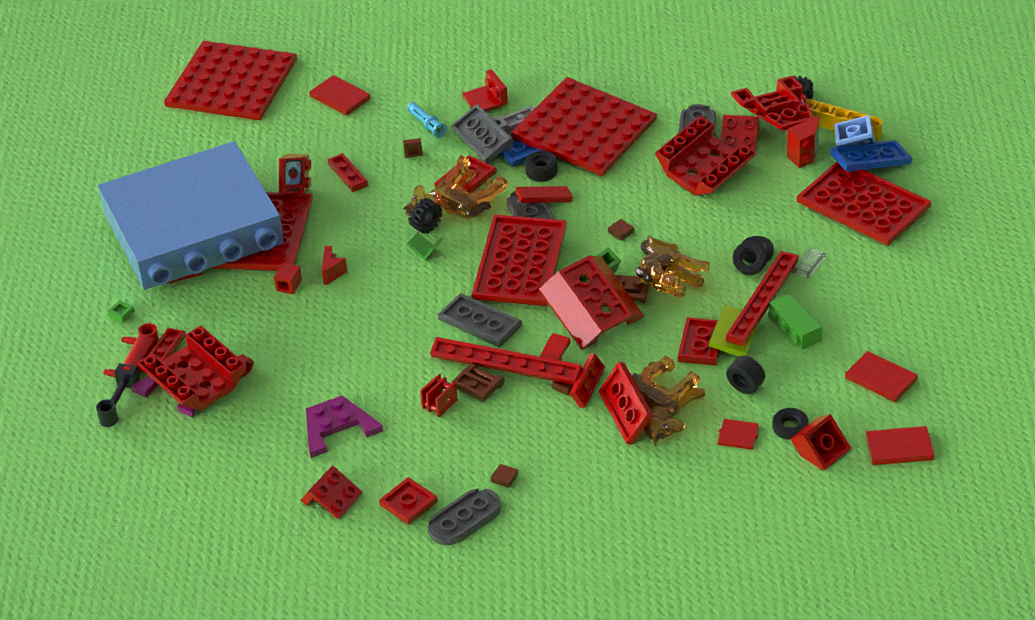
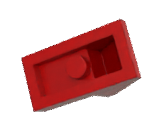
(332, 266)

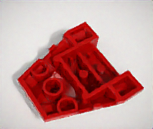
(779, 108)

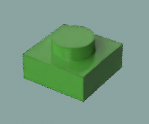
(121, 311)

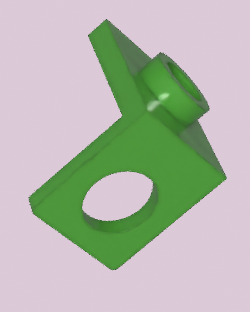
(422, 245)

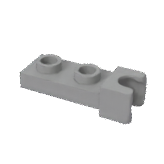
(512, 120)

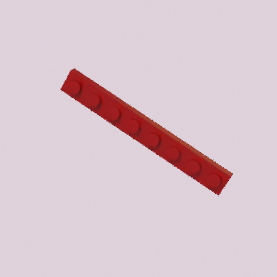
(759, 301)
(506, 360)

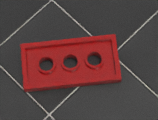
(625, 403)

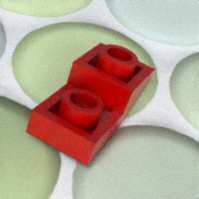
(555, 347)

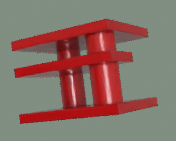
(434, 397)

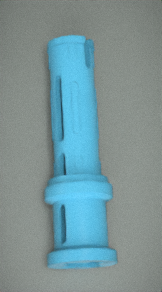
(431, 123)

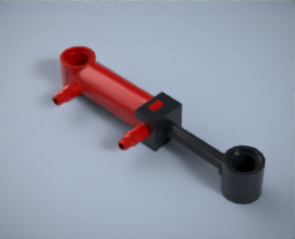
(128, 372)

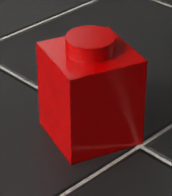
(288, 278)

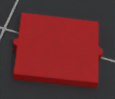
(738, 434)

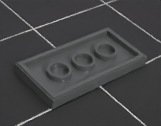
(482, 134)
(480, 320)

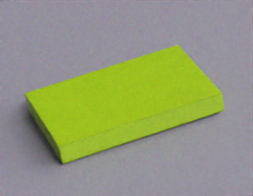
(725, 322)

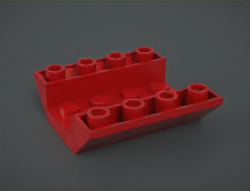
(692, 152)
(580, 303)
(207, 365)

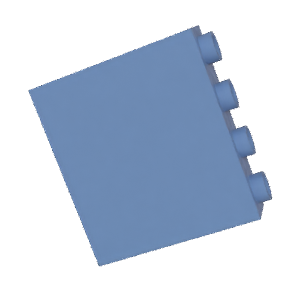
(190, 215)

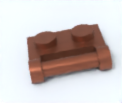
(634, 287)
(477, 385)

